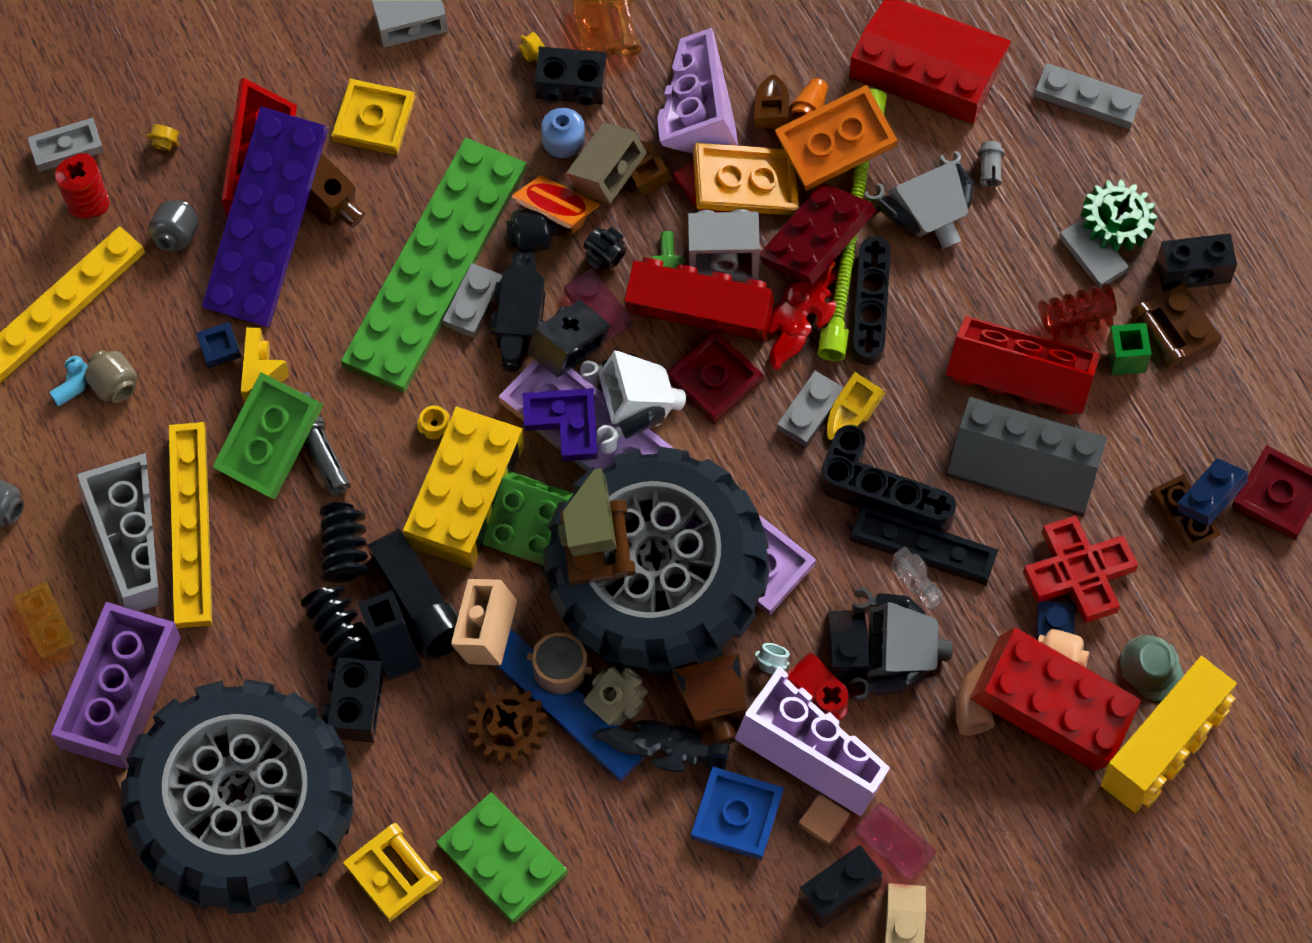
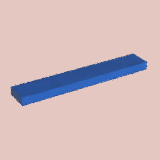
(566, 709)

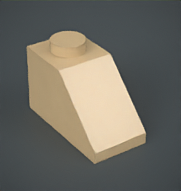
(905, 914)

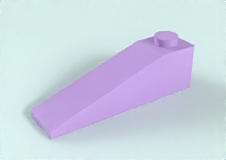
(697, 98)

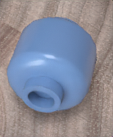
(563, 132)

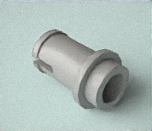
(991, 155)

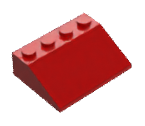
(928, 59)

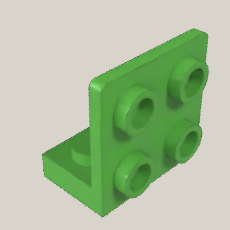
(523, 516)

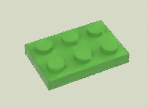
(268, 435)
(502, 857)

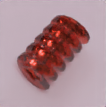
(1078, 311)

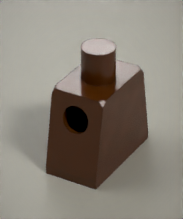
(333, 196)

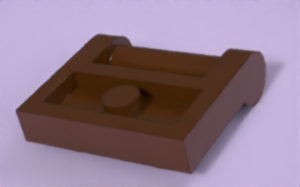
(1183, 319)
(592, 566)

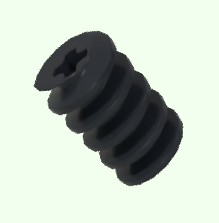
(341, 543)
(335, 624)

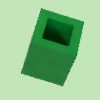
(1128, 349)

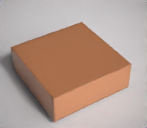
(824, 820)

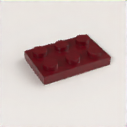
(817, 233)

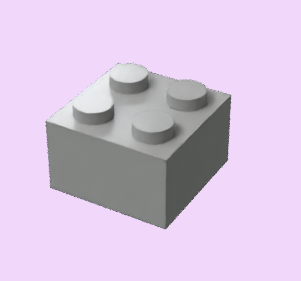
(724, 243)

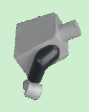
(929, 201)

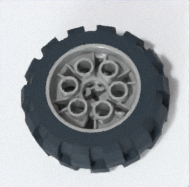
(701, 612)
(292, 841)

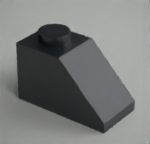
(848, 645)

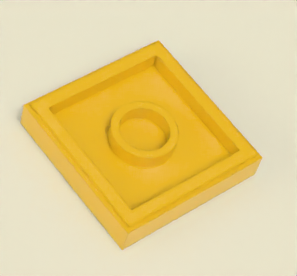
(373, 117)

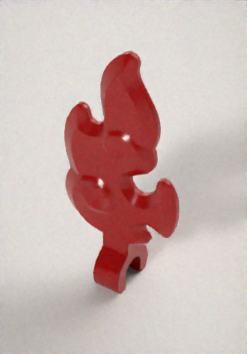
(791, 315)

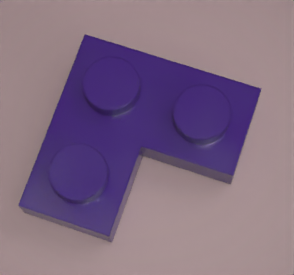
(571, 413)

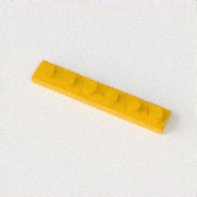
(66, 299)
(190, 525)

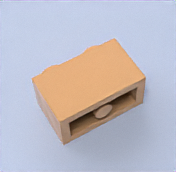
(484, 622)

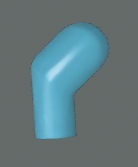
(74, 383)

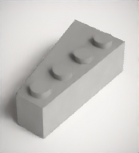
(121, 520)

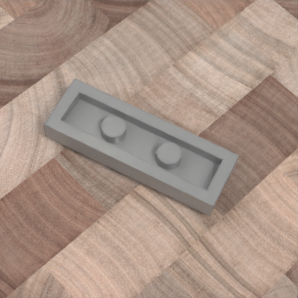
(1088, 96)

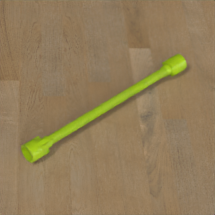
(834, 337)

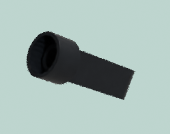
(429, 616)

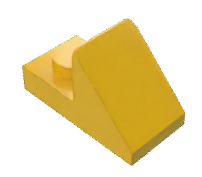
(257, 360)

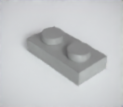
(64, 142)
(472, 301)
(809, 409)

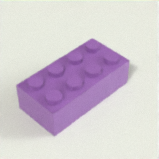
(116, 685)

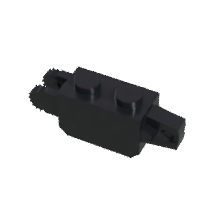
(520, 308)

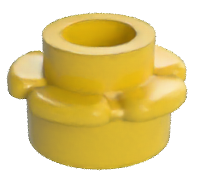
(530, 46)
(163, 137)
(431, 414)

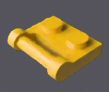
(383, 880)

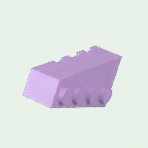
(811, 745)

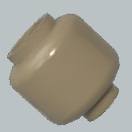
(111, 376)

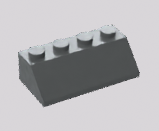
(1026, 456)

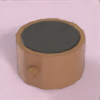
(559, 663)

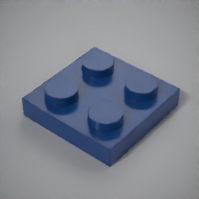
(737, 813)

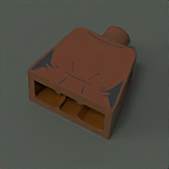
(712, 696)

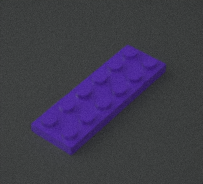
(265, 216)

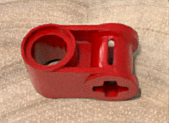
(821, 685)

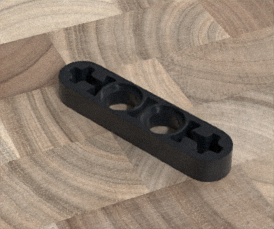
(871, 300)

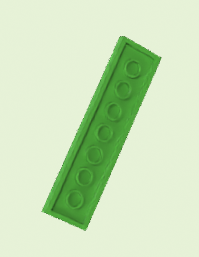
(433, 265)

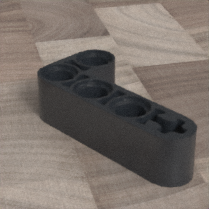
(890, 485)

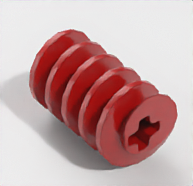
(82, 186)

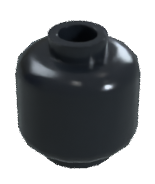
(530, 231)

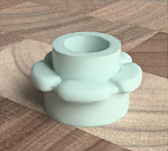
(771, 657)

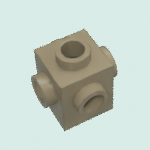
(616, 695)

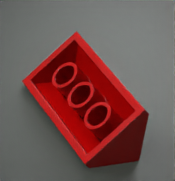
(248, 103)

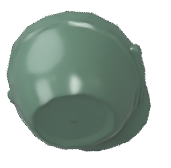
(1150, 666)

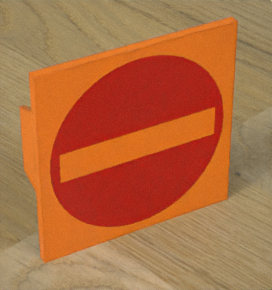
(555, 202)

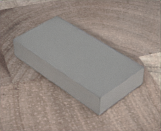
(1099, 263)

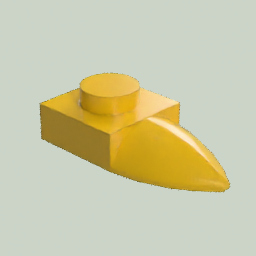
(854, 404)

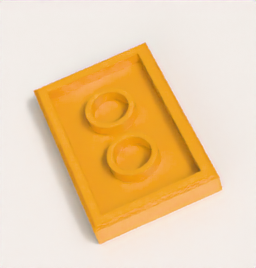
(744, 179)

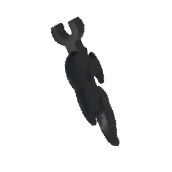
(678, 742)

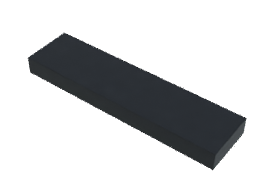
(935, 547)

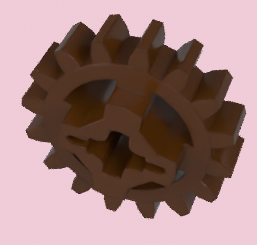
(496, 734)

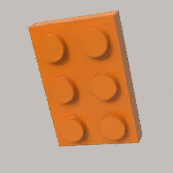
(836, 137)

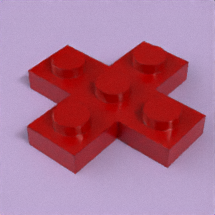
(1080, 569)

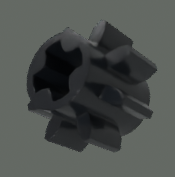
(604, 248)

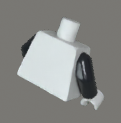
(635, 395)

